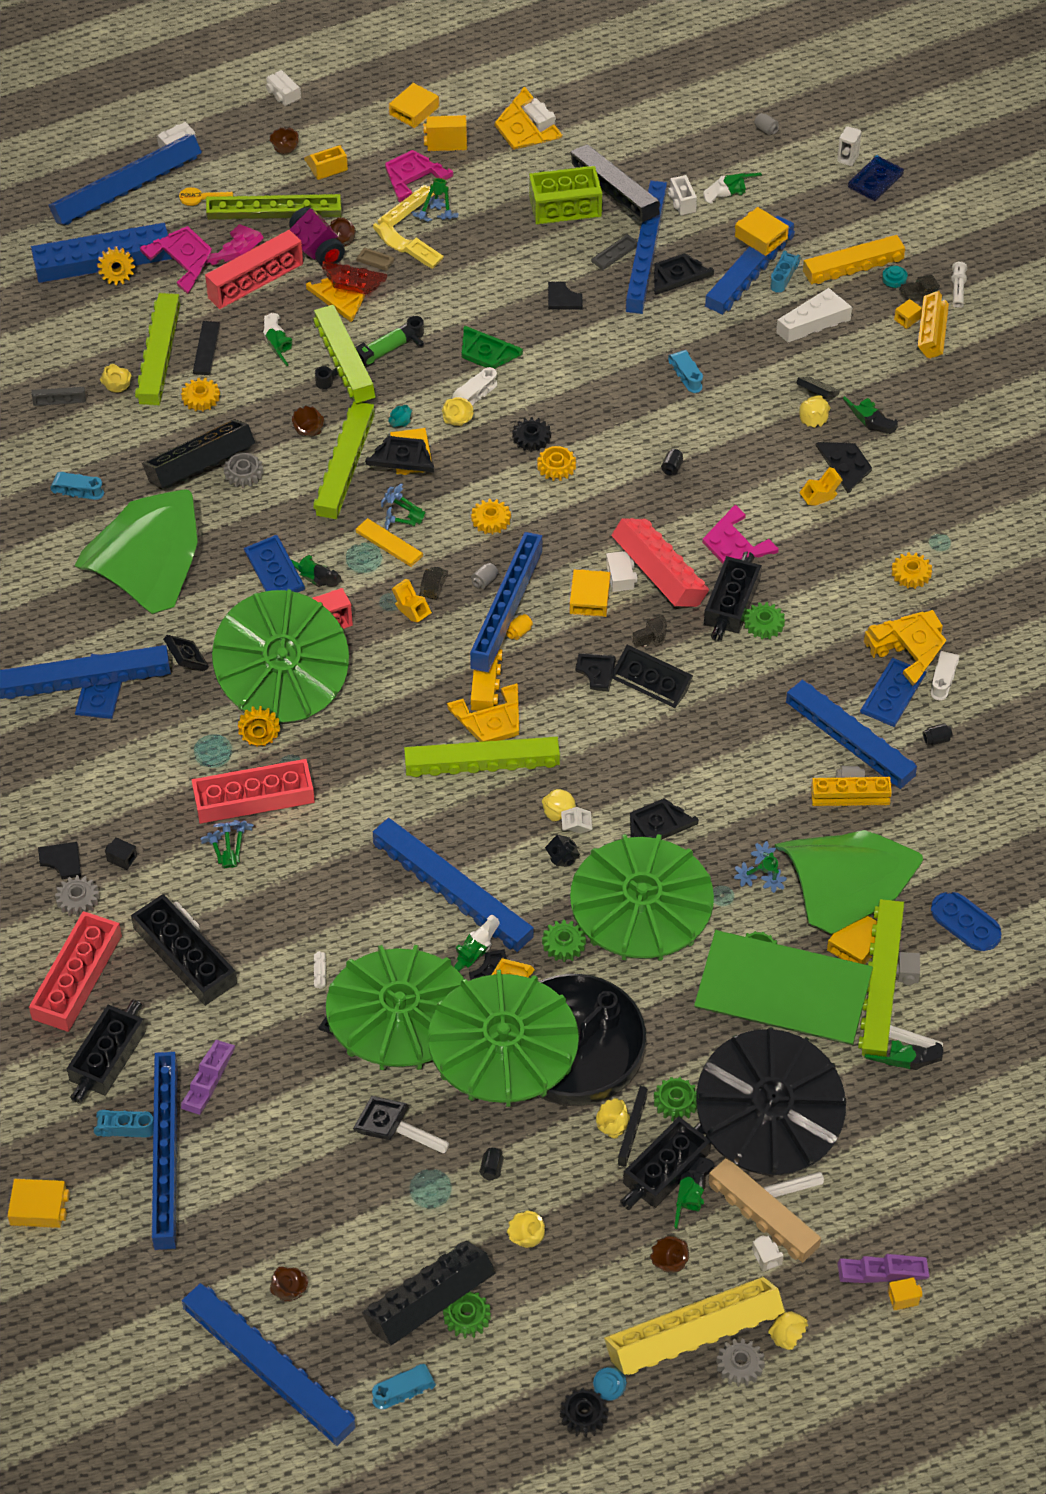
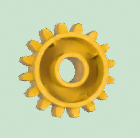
(115, 274)
(200, 394)
(556, 463)
(491, 516)
(911, 570)
(268, 726)

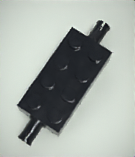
(732, 595)
(106, 1050)
(663, 1162)

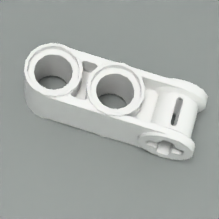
(478, 386)
(944, 675)

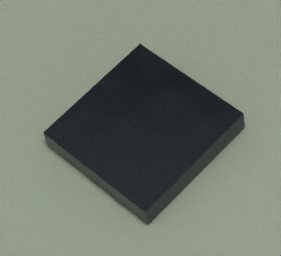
(817, 387)
(186, 653)
(380, 1118)

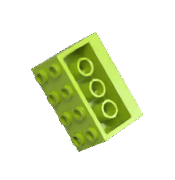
(565, 195)

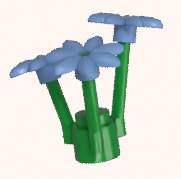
(438, 187)
(415, 513)
(228, 857)
(768, 865)

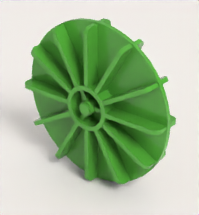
(280, 655)
(642, 897)
(386, 1004)
(503, 1038)

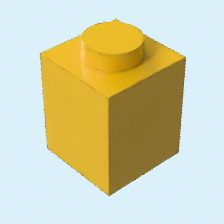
(908, 313)
(904, 1293)

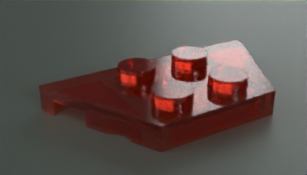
(353, 279)

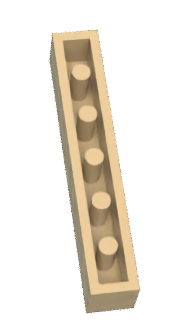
(764, 1210)

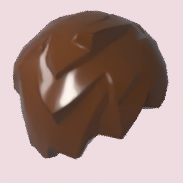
(284, 140)
(344, 230)
(307, 421)
(670, 1254)
(288, 1283)

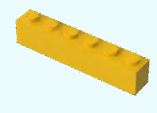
(854, 259)

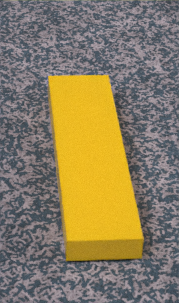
(389, 542)

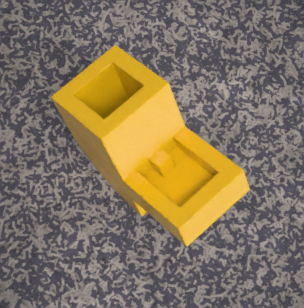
(821, 490)
(409, 603)

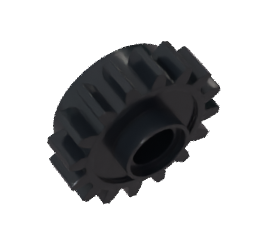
(531, 434)
(587, 1422)

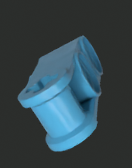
(783, 271)
(686, 370)
(77, 485)
(112, 1124)
(402, 1386)

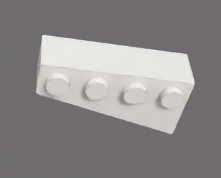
(814, 315)

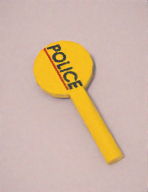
(193, 196)

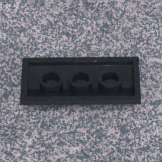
(653, 675)

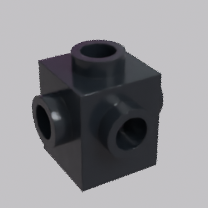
(562, 851)

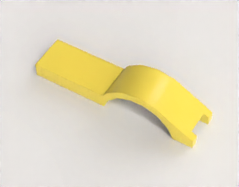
(415, 247)

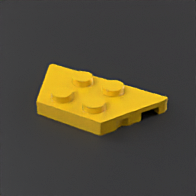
(345, 302)

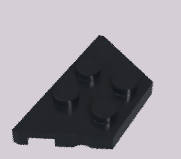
(678, 272)
(402, 454)
(847, 461)
(660, 819)

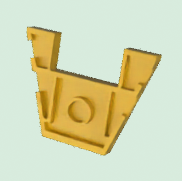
(519, 129)
(917, 636)
(491, 723)

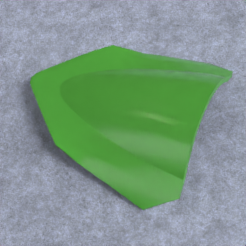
(147, 549)
(849, 875)

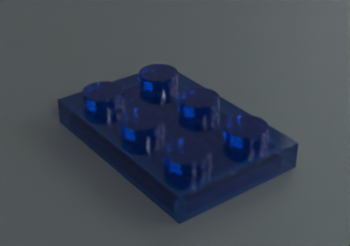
(875, 178)

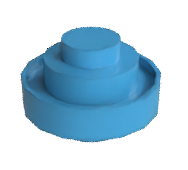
(609, 1383)

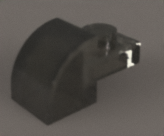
(917, 290)
(432, 582)
(654, 632)

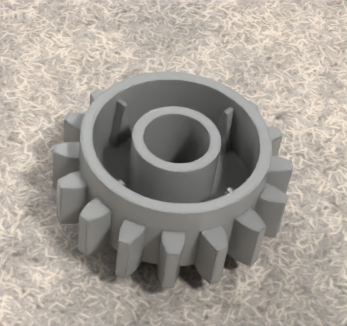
(243, 469)
(86, 893)
(736, 1372)

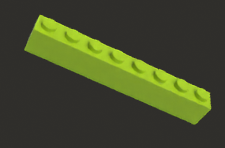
(271, 206)
(158, 349)
(343, 354)
(344, 460)
(482, 756)
(883, 978)

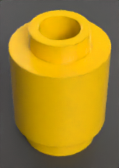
(519, 626)

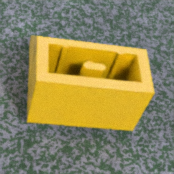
(327, 162)

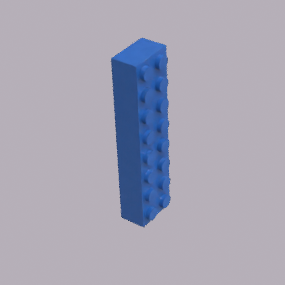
(81, 254)

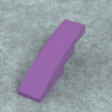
(208, 1076)
(883, 1269)

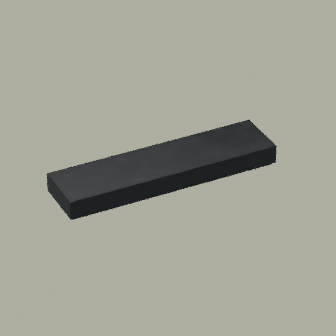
(206, 348)
(632, 1126)

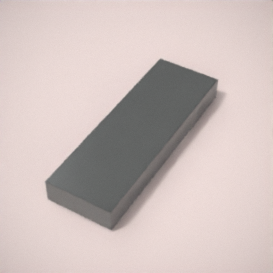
(614, 252)
(58, 396)

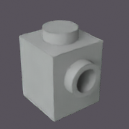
(908, 968)

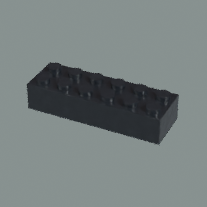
(198, 453)
(184, 949)
(428, 1292)

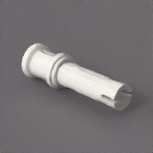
(958, 279)

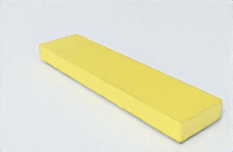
(407, 205)

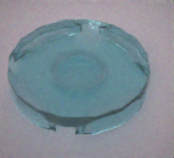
(365, 563)
(212, 751)
(428, 1194)

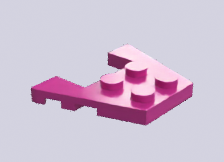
(410, 168)
(243, 241)
(184, 248)
(727, 541)

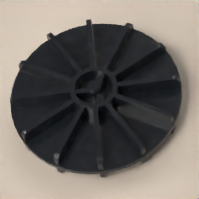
(770, 1102)

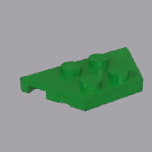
(487, 350)

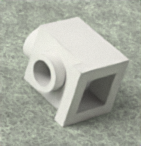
(576, 820)
(767, 1253)

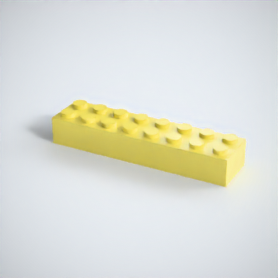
(694, 1325)

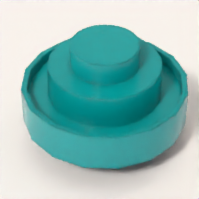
(894, 276)
(400, 416)

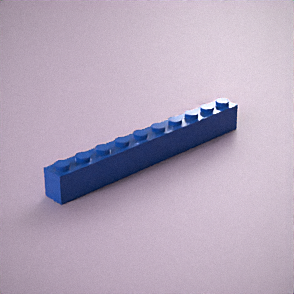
(124, 179)
(645, 253)
(506, 602)
(84, 672)
(451, 883)
(164, 1151)
(269, 1364)

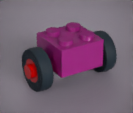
(316, 236)

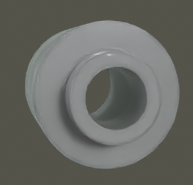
(766, 124)
(484, 575)
(850, 771)

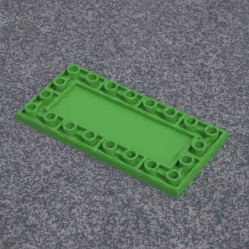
(784, 987)

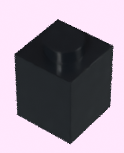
(121, 853)

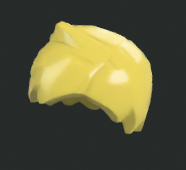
(116, 378)
(457, 411)
(814, 411)
(557, 802)
(612, 1118)
(526, 1229)
(788, 1329)

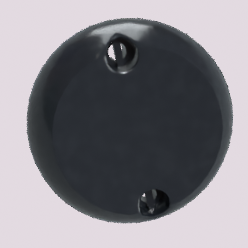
(609, 1040)

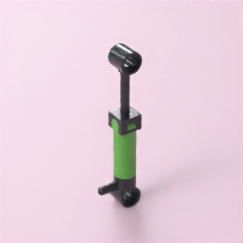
(412, 330)

